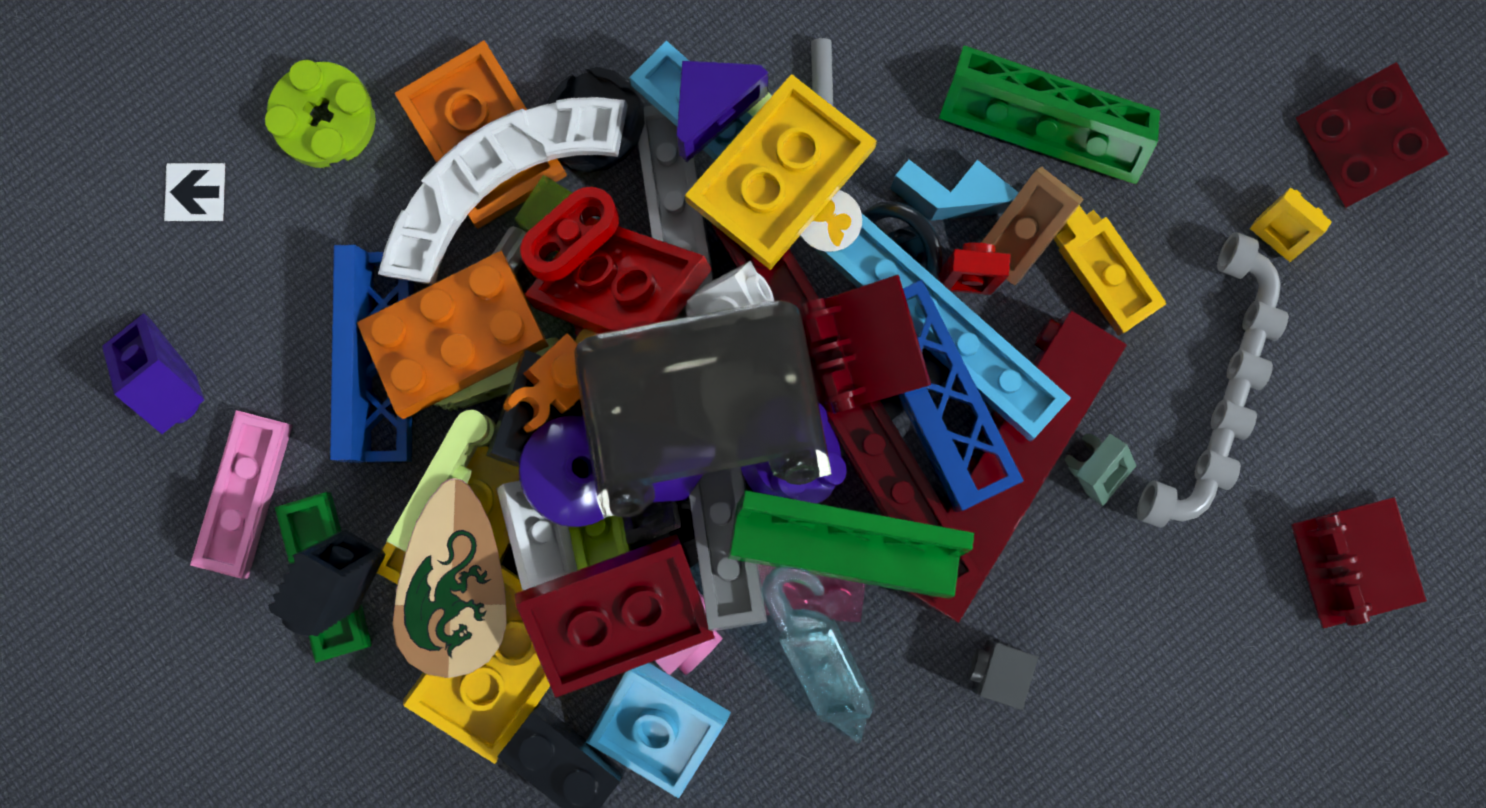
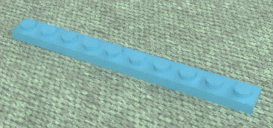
(999, 371)

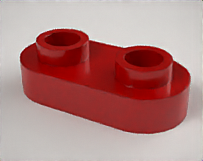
(565, 232)

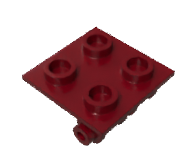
(1372, 135)
(864, 345)
(1358, 563)

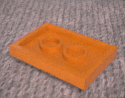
(461, 100)
(451, 335)

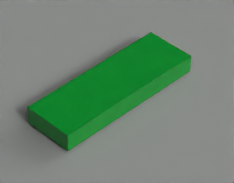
(301, 526)

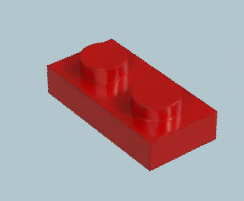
(975, 269)

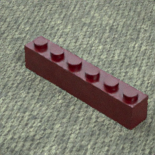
(1078, 361)

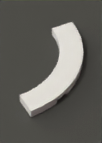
(485, 162)

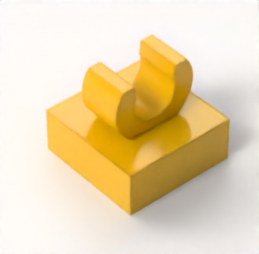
(1291, 224)

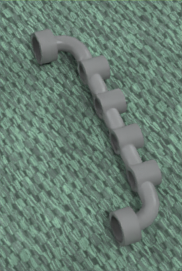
(1245, 371)

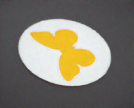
(835, 225)

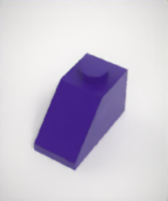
(151, 375)

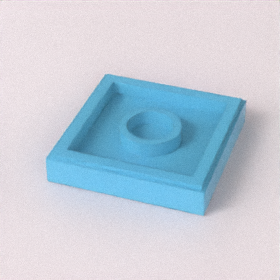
(658, 727)

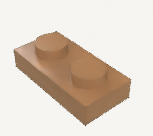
(1032, 221)

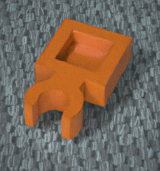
(553, 383)

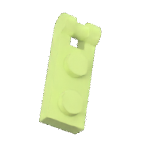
(466, 434)

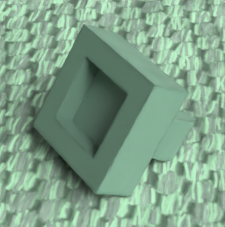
(1104, 469)

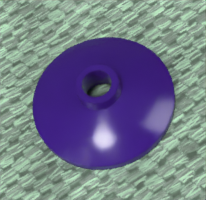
(549, 478)

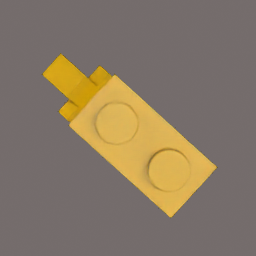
(1108, 270)

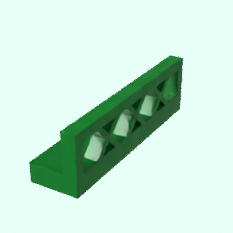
(1050, 118)
(848, 544)

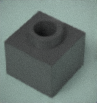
(1002, 673)

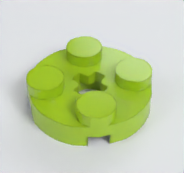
(309, 86)

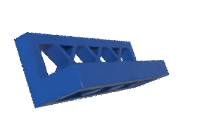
(353, 364)
(931, 429)

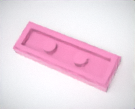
(241, 495)

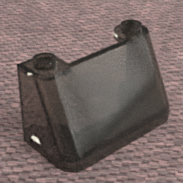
(699, 402)

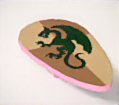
(450, 587)

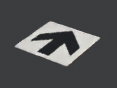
(194, 192)

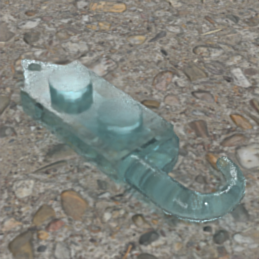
(819, 655)

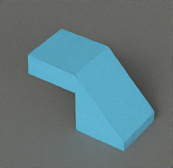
(975, 195)

